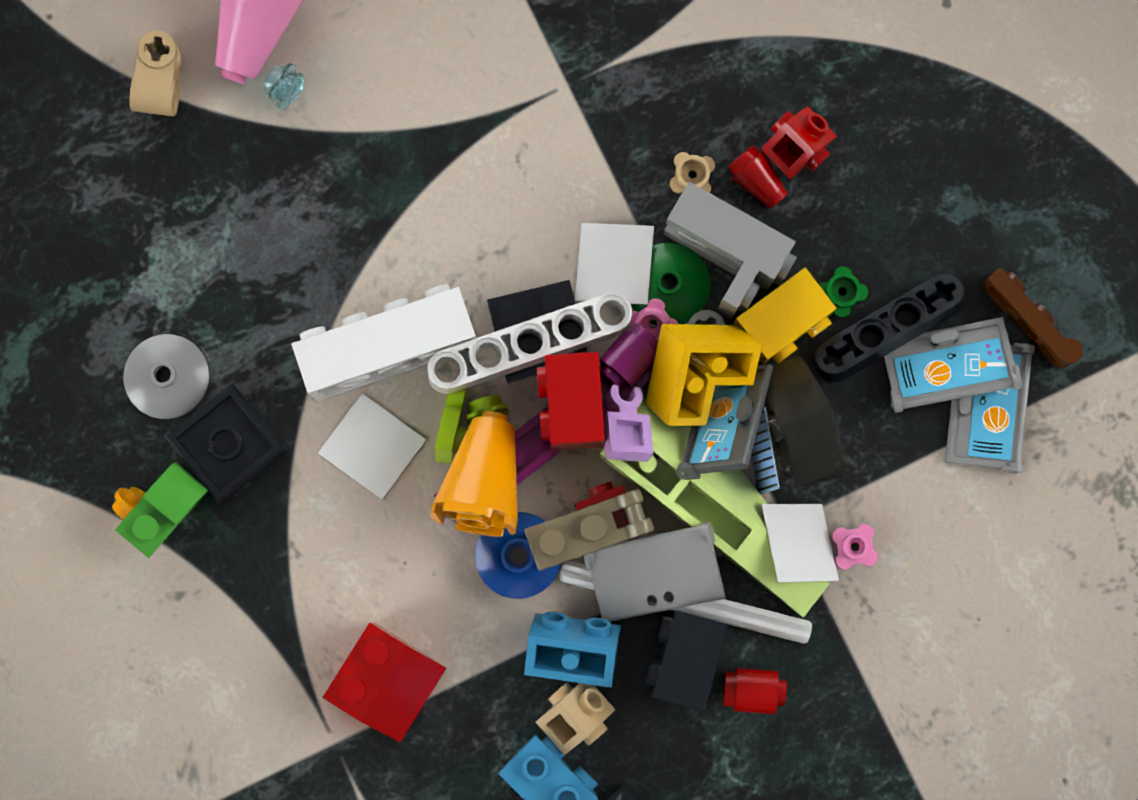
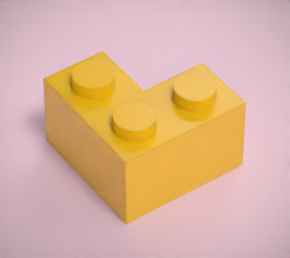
(690, 365)

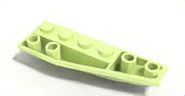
(717, 497)

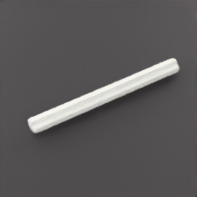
(719, 610)

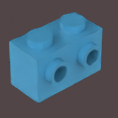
(572, 649)
(542, 774)

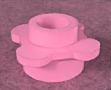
(654, 311)
(845, 555)

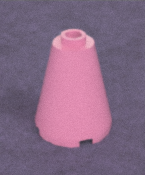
(250, 34)

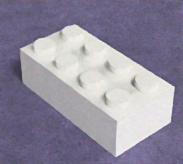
(382, 344)

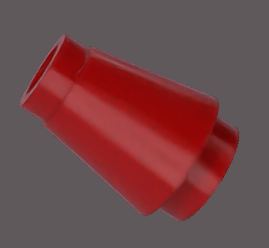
(758, 177)

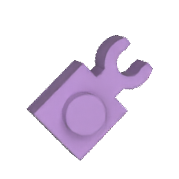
(625, 431)

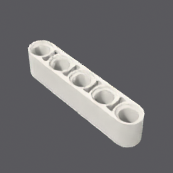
(544, 327)

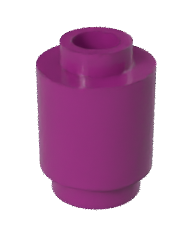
(628, 357)

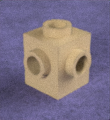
(582, 710)

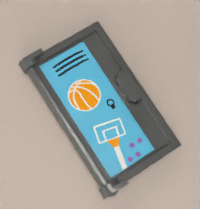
(726, 440)

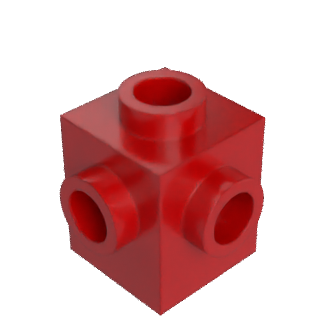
(799, 142)

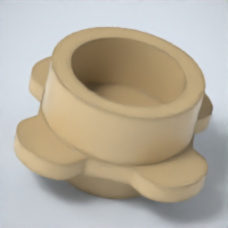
(686, 163)

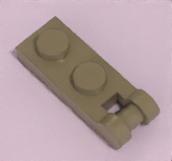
(587, 530)

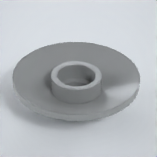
(183, 389)

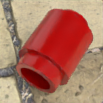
(754, 691)

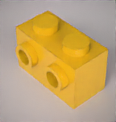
(786, 315)

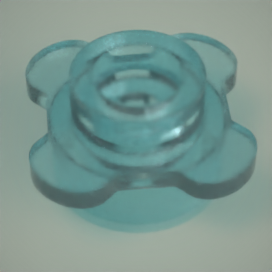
(284, 85)

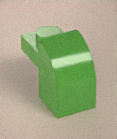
(161, 509)

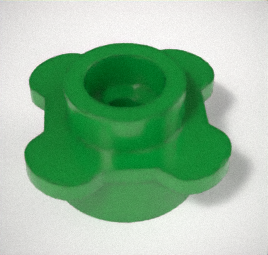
(854, 291)

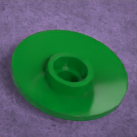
(691, 277)

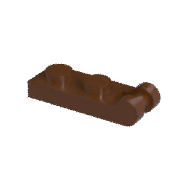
(1031, 319)

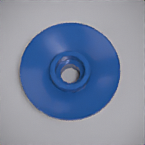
(503, 575)

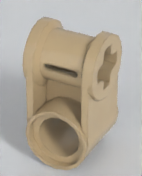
(156, 83)

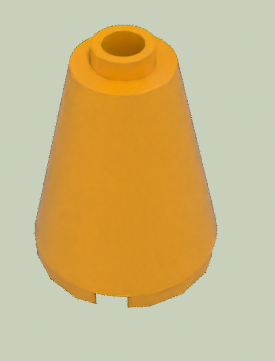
(482, 480)

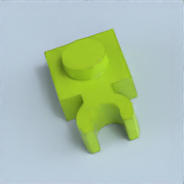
(450, 430)

